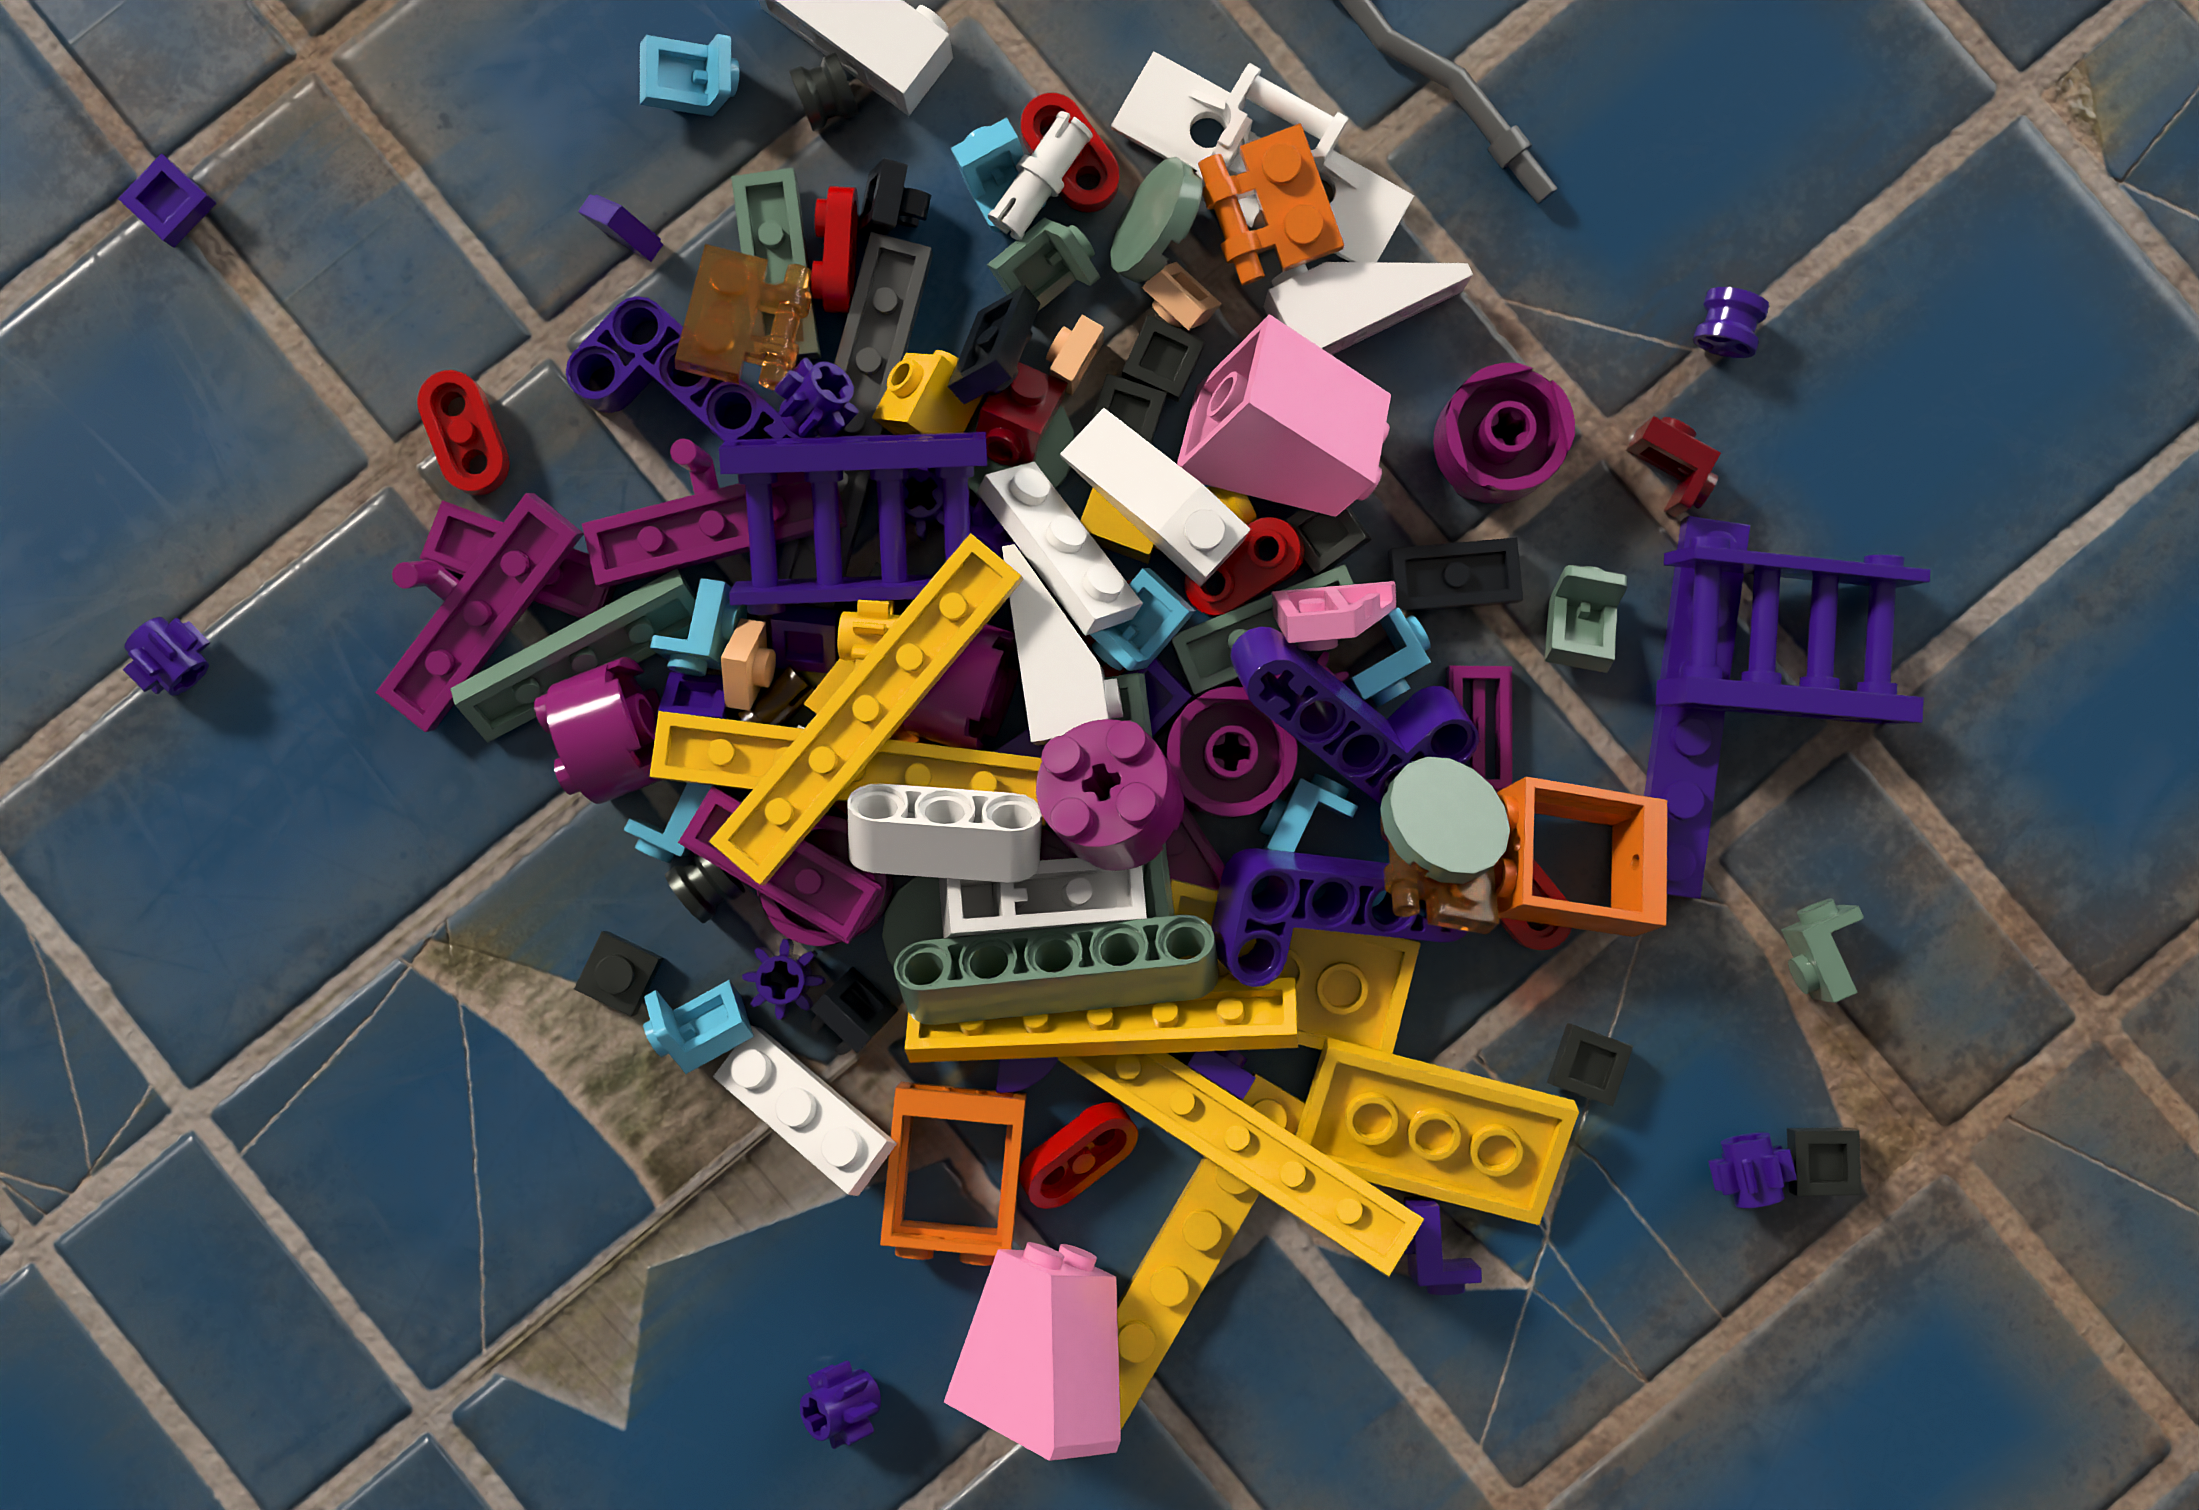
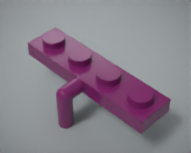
(693, 527)
(475, 609)

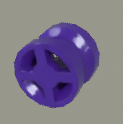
(1731, 322)

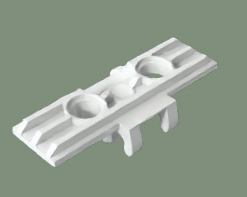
(1172, 99)

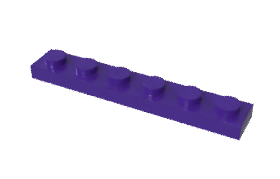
(1687, 739)

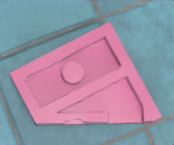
(1330, 613)

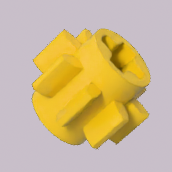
(863, 629)

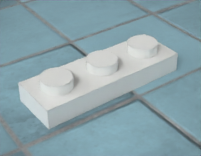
(1059, 548)
(805, 1111)

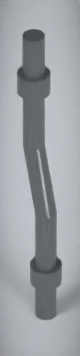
(1508, 144)

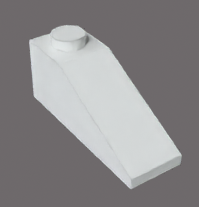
(876, 41)
(1354, 300)
(1156, 496)
(1057, 668)
(1055, 896)

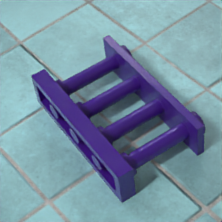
(823, 465)
(1761, 686)

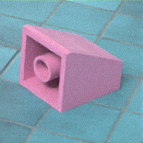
(1287, 424)
(1044, 1354)

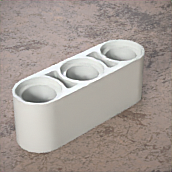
(944, 832)

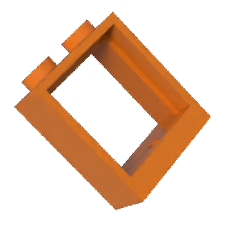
(1637, 857)
(921, 1238)

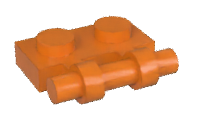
(1289, 197)

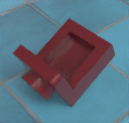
(1020, 416)
(1673, 449)

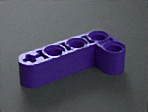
(640, 364)
(1340, 723)
(1289, 904)

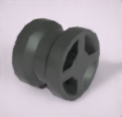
(824, 91)
(703, 887)

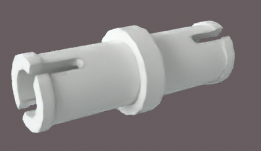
(1040, 175)

